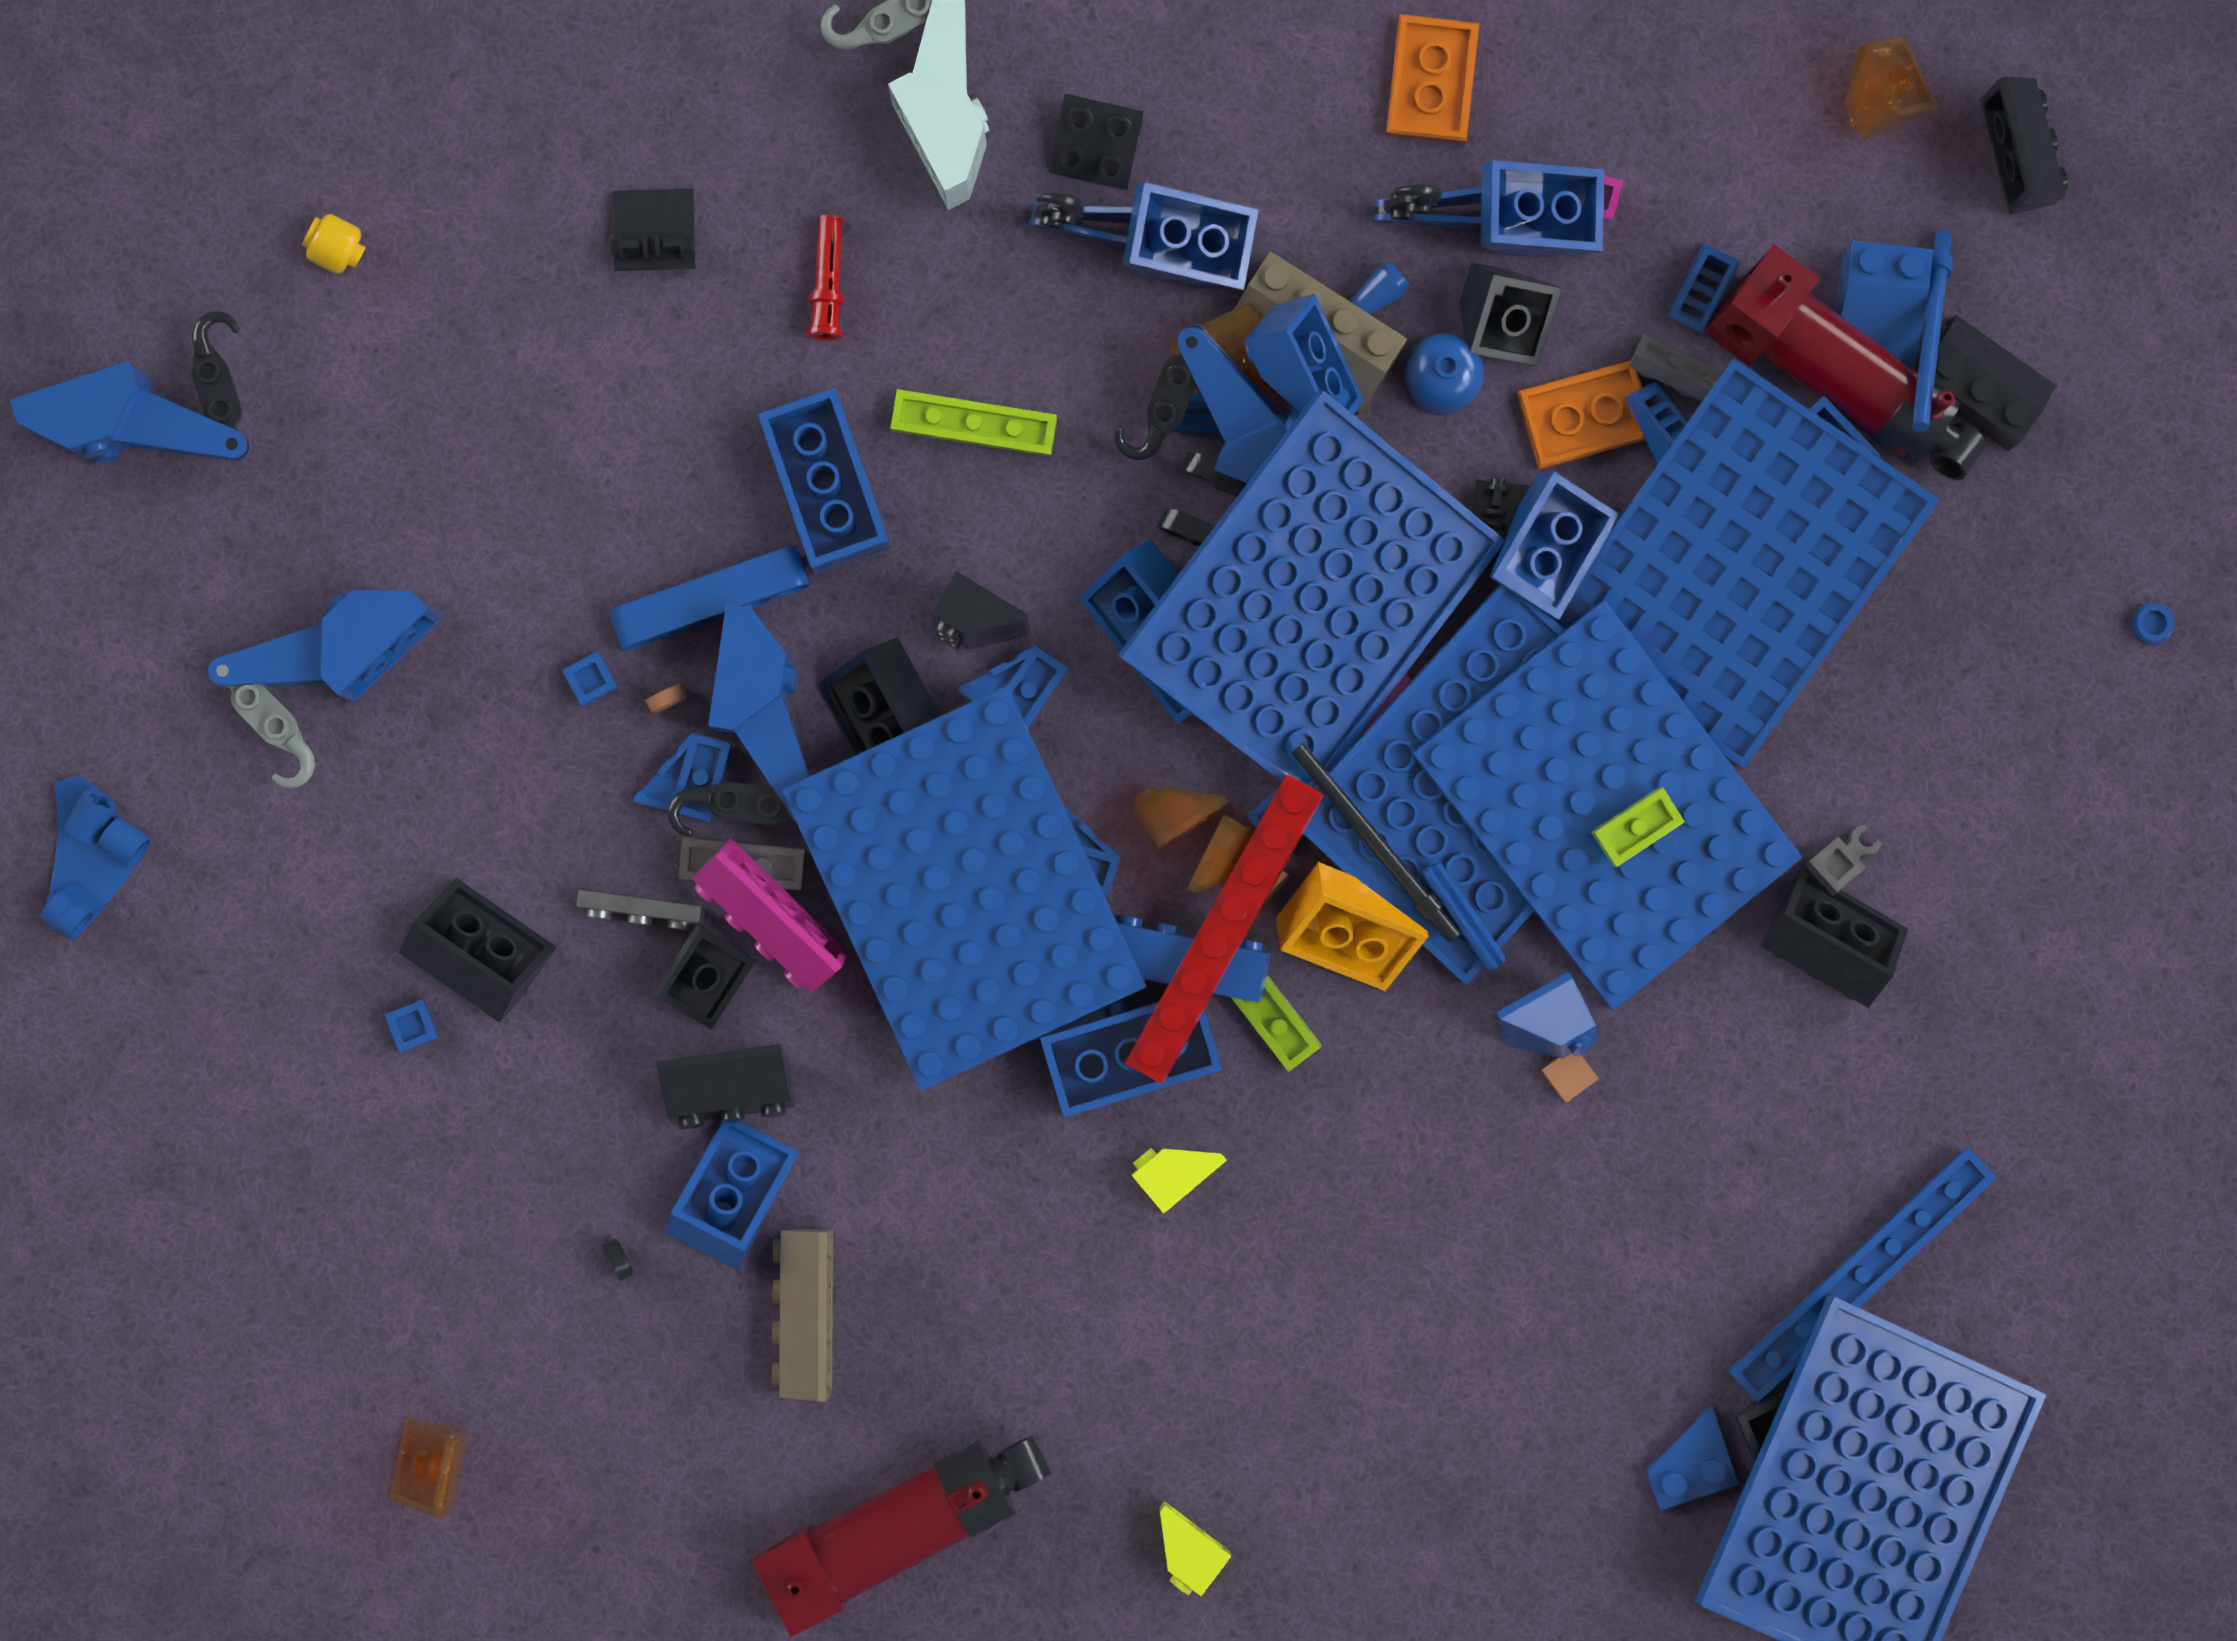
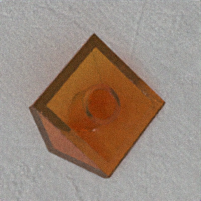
(429, 1466)

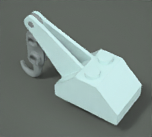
(934, 98)

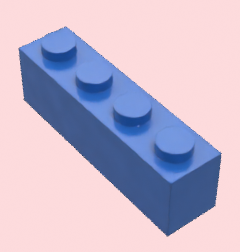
(1162, 950)

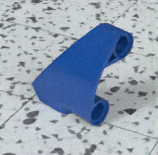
(91, 858)

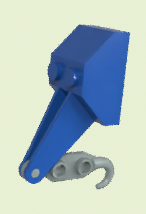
(347, 651)

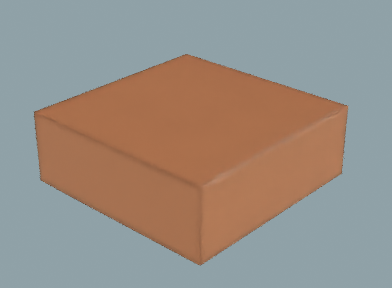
(1569, 1076)

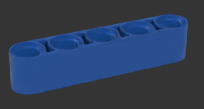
(706, 598)

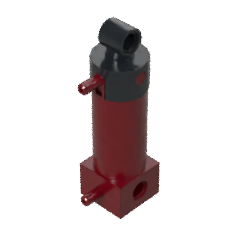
(1785, 323)
(955, 1499)

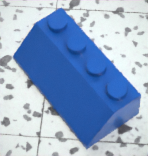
(1126, 597)

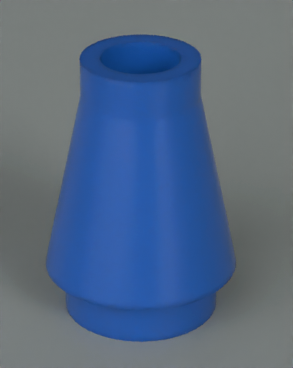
(1380, 289)

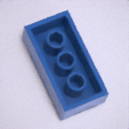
(824, 481)
(1091, 1060)

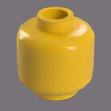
(333, 244)

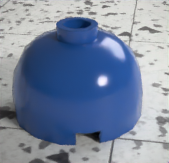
(1443, 374)

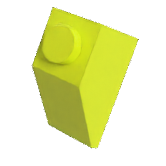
(1173, 1173)
(1190, 1552)

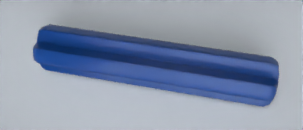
(1464, 916)

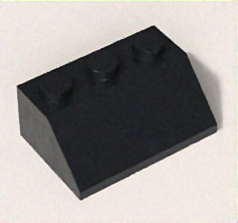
(2023, 144)
(1993, 386)
(975, 616)
(878, 696)
(1835, 939)
(476, 949)
(726, 1086)

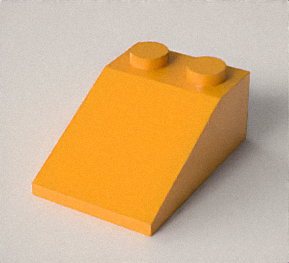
(1348, 928)

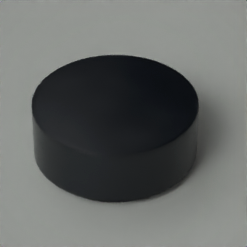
(618, 1259)

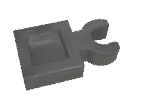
(1840, 862)

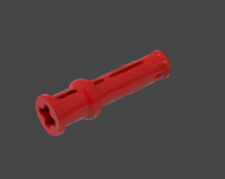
(826, 297)

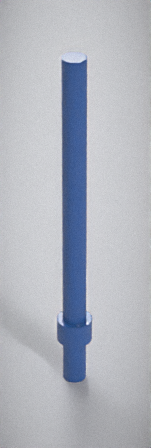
(1940, 272)

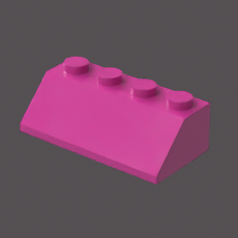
(770, 916)

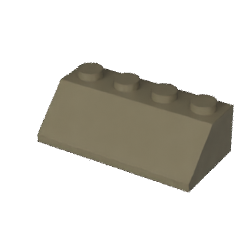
(1364, 340)
(805, 1314)

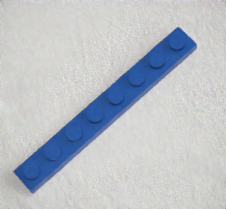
(1865, 1269)

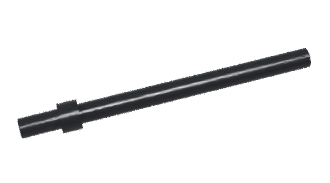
(1426, 903)

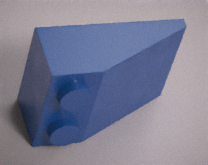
(1886, 294)
(1301, 355)
(1552, 542)
(731, 1193)

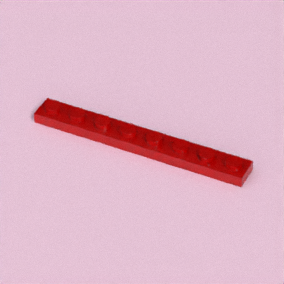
(1224, 929)

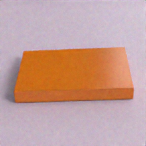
(1432, 79)
(1581, 415)

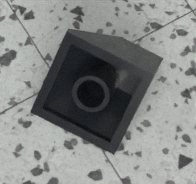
(1507, 313)

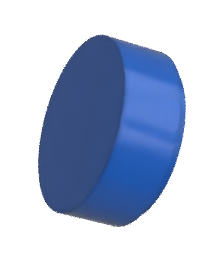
(2152, 623)

